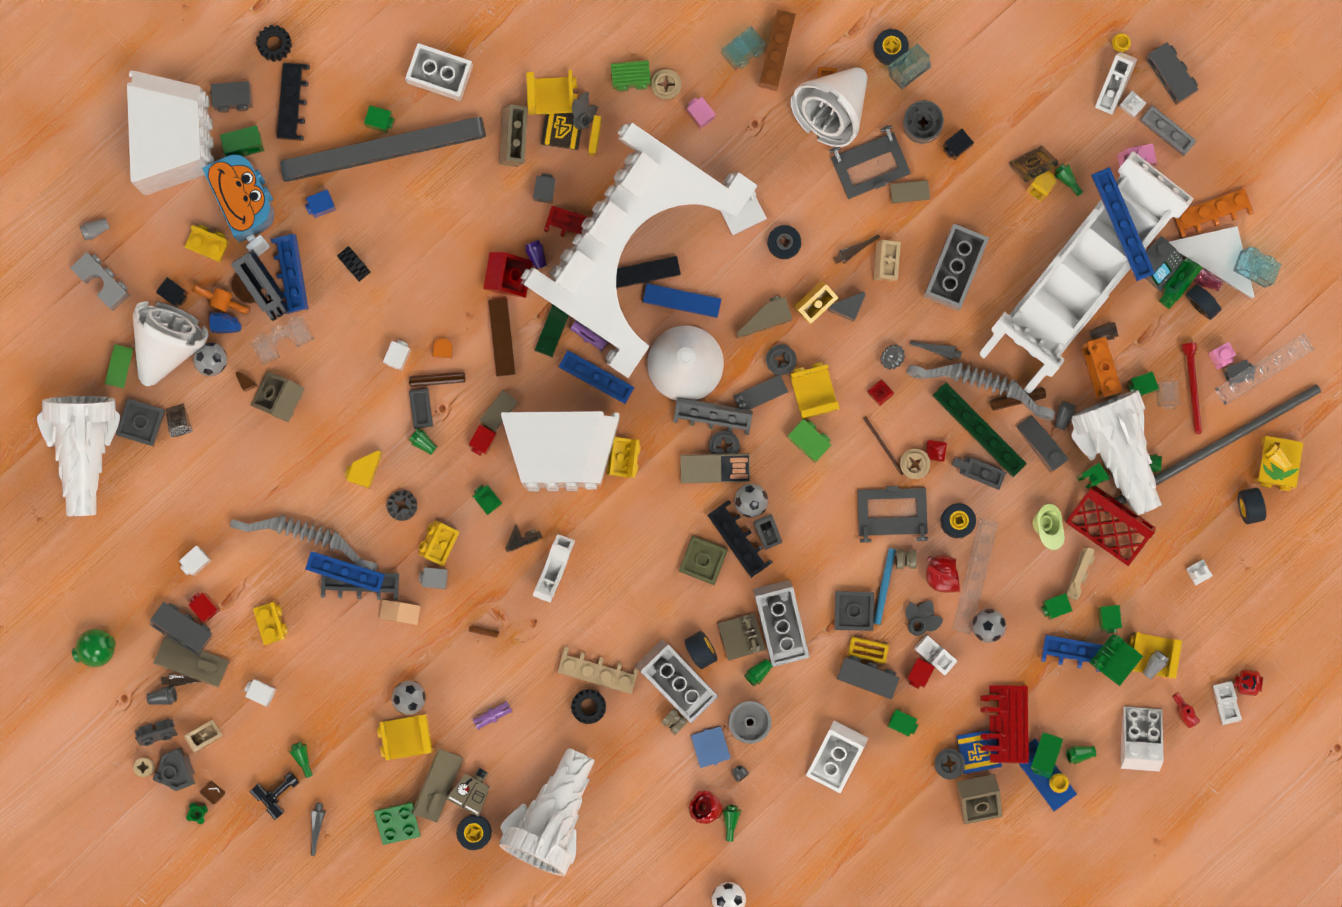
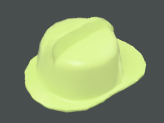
(1049, 526)

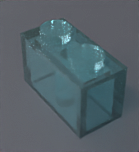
(743, 48)
(909, 66)
(1257, 267)

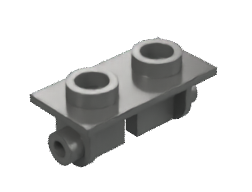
(147, 736)

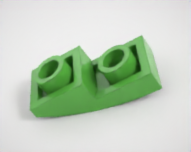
(119, 366)

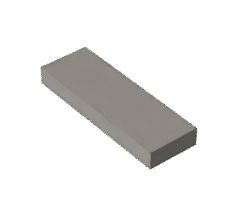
(1167, 130)

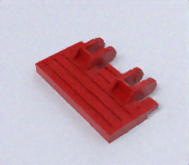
(1009, 723)

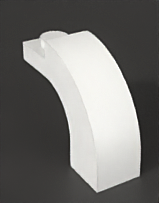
(554, 568)

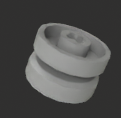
(753, 711)

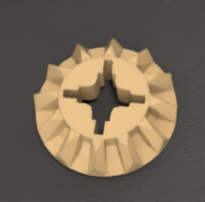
(658, 79)
(906, 463)

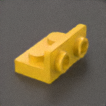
(206, 243)
(438, 542)
(270, 623)

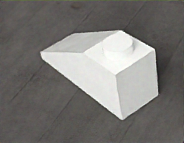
(1116, 82)

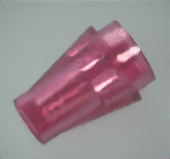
(1208, 280)

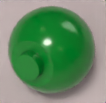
(94, 648)

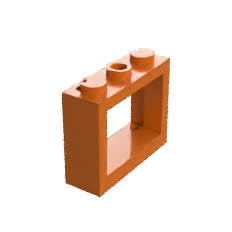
(1101, 369)

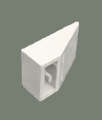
(1142, 739)

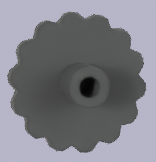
(892, 357)

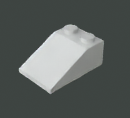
(837, 756)

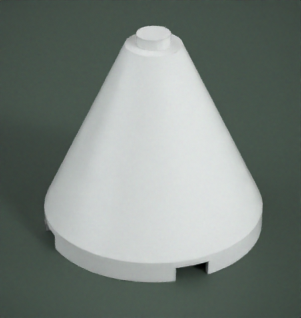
(831, 106)
(164, 339)
(685, 363)

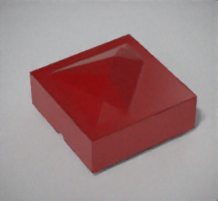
(880, 392)
(936, 450)

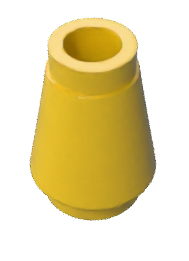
(1278, 457)

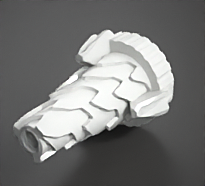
(79, 431)
(1117, 433)
(546, 830)

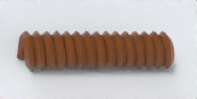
(493, 633)

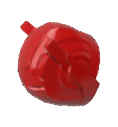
(942, 574)

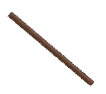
(883, 445)

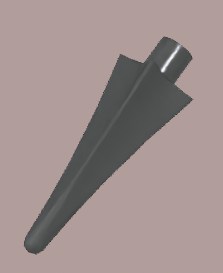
(942, 350)
(317, 817)

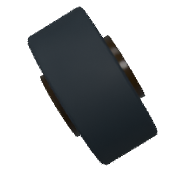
(1203, 301)

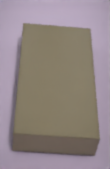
(910, 192)
(503, 403)

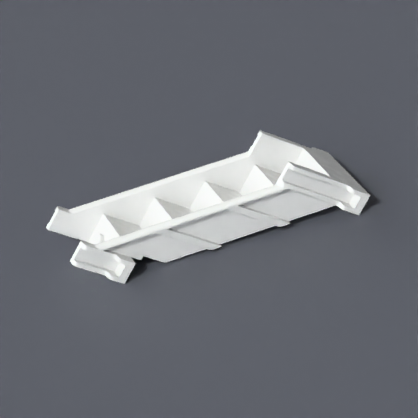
(1087, 269)

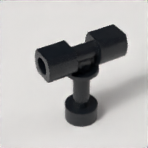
(270, 798)

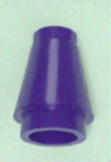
(536, 254)

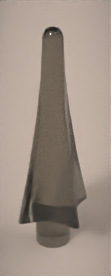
(847, 253)
(177, 680)

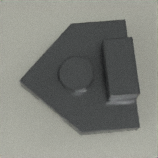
(175, 770)

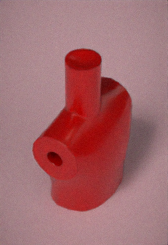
(1185, 711)

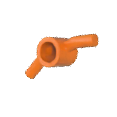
(220, 299)

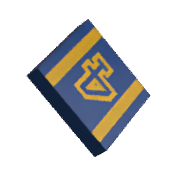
(969, 747)

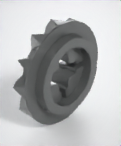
(777, 351)
(729, 438)
(410, 501)
(945, 771)

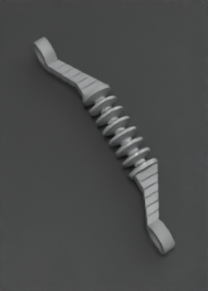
(1012, 389)
(279, 523)

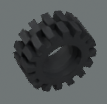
(274, 32)
(353, 263)
(588, 718)

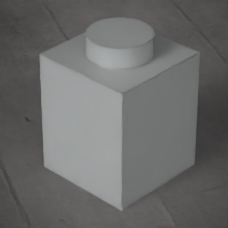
(434, 578)

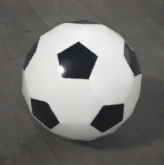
(728, 895)

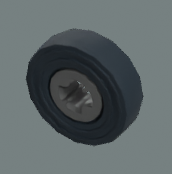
(779, 250)

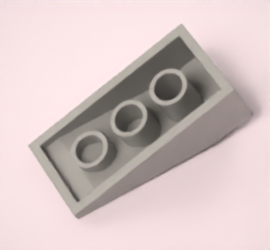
(781, 623)
(676, 681)

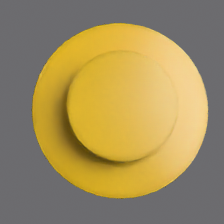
(1121, 42)
(1059, 783)

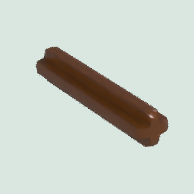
(437, 379)
(1004, 402)

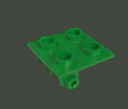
(1116, 659)
(397, 823)

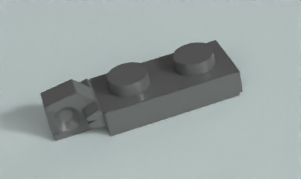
(980, 472)

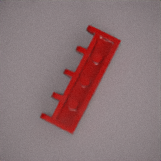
(564, 220)

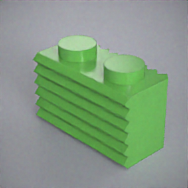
(630, 75)

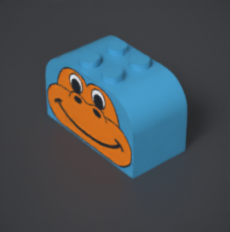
(241, 195)

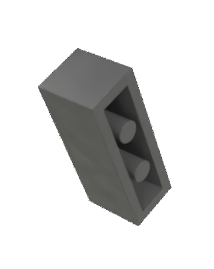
(1172, 73)
(181, 628)
(868, 677)

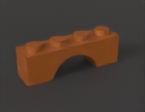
(777, 50)

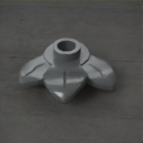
(583, 112)
(924, 615)

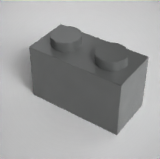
(232, 96)

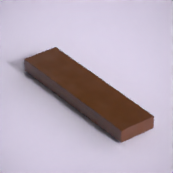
(501, 337)

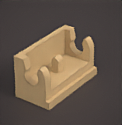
(887, 260)

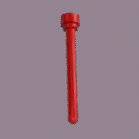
(1190, 350)

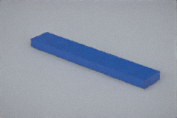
(1123, 224)

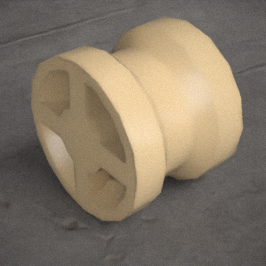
(148, 767)

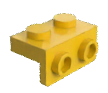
(623, 458)

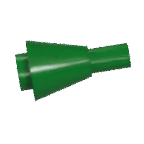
(1066, 176)
(300, 754)
(731, 817)

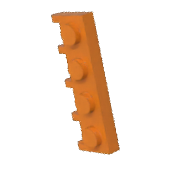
(1213, 210)

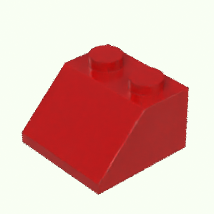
(505, 274)

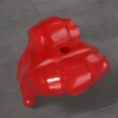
(710, 813)

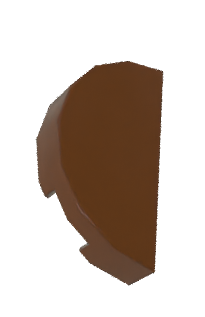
(241, 291)

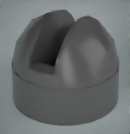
(739, 773)

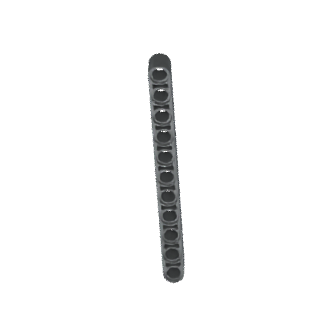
(382, 149)

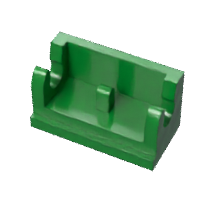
(242, 142)
(1096, 474)
(1046, 755)

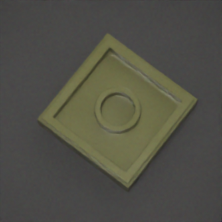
(703, 560)

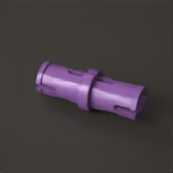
(589, 336)
(492, 715)

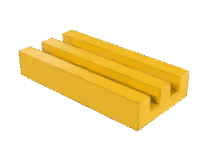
(595, 136)
(852, 646)

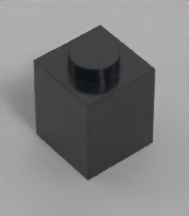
(957, 144)
(172, 292)

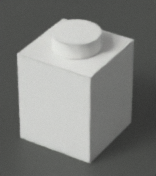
(397, 355)
(194, 561)
(260, 692)

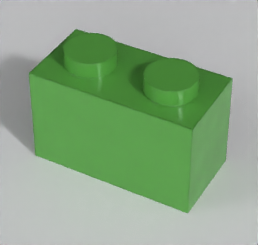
(809, 440)

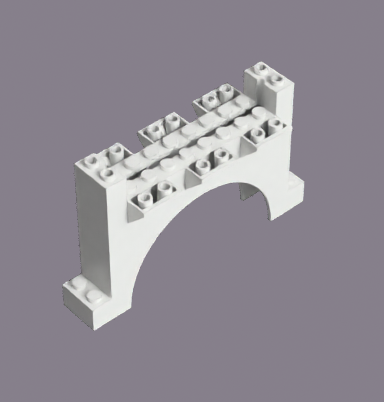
(648, 184)

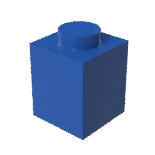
(320, 204)

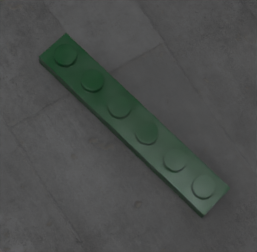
(979, 429)

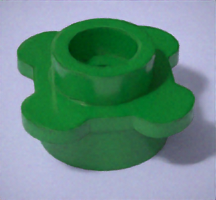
(197, 818)

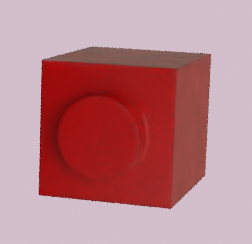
(482, 440)
(203, 607)
(920, 673)

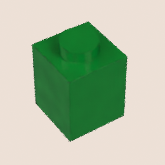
(379, 119)
(1144, 383)
(1056, 606)
(1110, 618)
(902, 723)

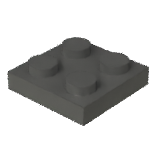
(140, 422)
(854, 611)

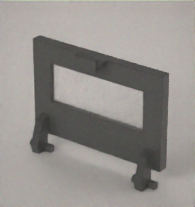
(870, 164)
(892, 512)

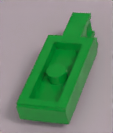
(1179, 282)

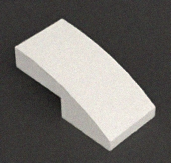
(935, 654)
(1227, 703)

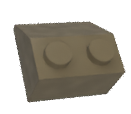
(277, 396)
(979, 799)

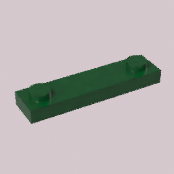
(552, 332)

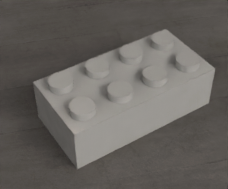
(956, 267)

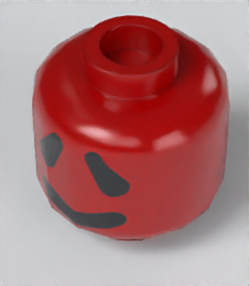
(1249, 682)

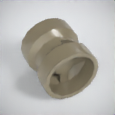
(910, 556)
(674, 721)

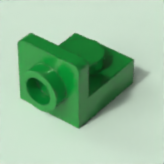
(486, 499)

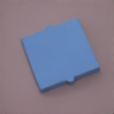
(710, 747)

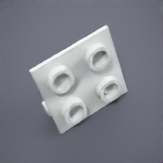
(749, 216)

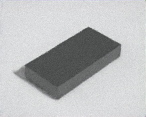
(421, 408)

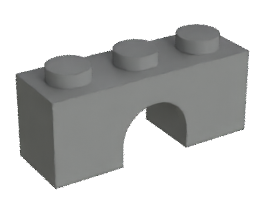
(89, 267)

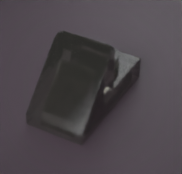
(178, 420)
(516, 540)

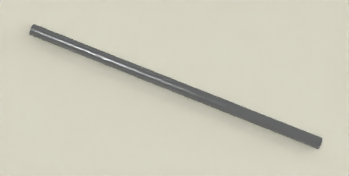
(1232, 437)

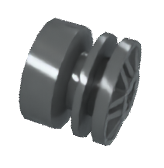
(931, 114)

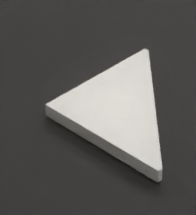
(1218, 254)

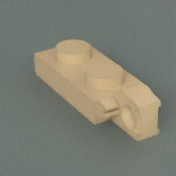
(1079, 574)

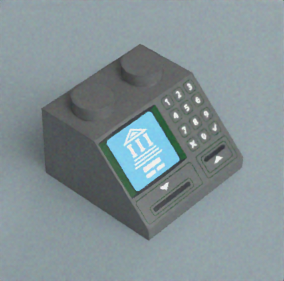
(1164, 261)

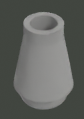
(94, 228)
(1155, 663)

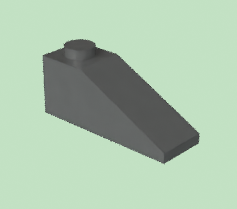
(1042, 444)

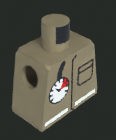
(471, 792)

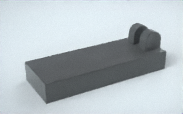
(761, 393)

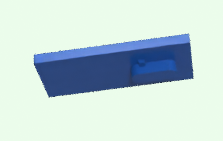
(1054, 799)

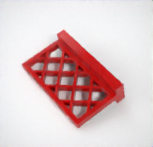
(1123, 514)

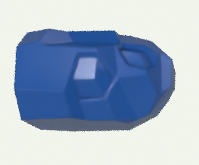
(224, 323)

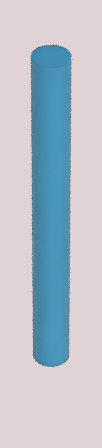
(884, 586)

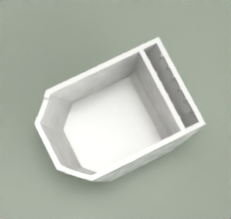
(167, 132)
(560, 448)

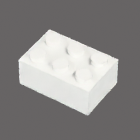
(439, 72)

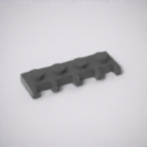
(713, 414)
(389, 585)

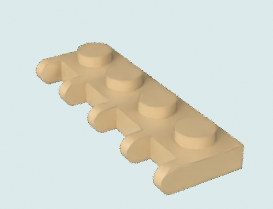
(597, 673)

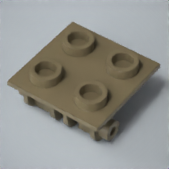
(741, 636)

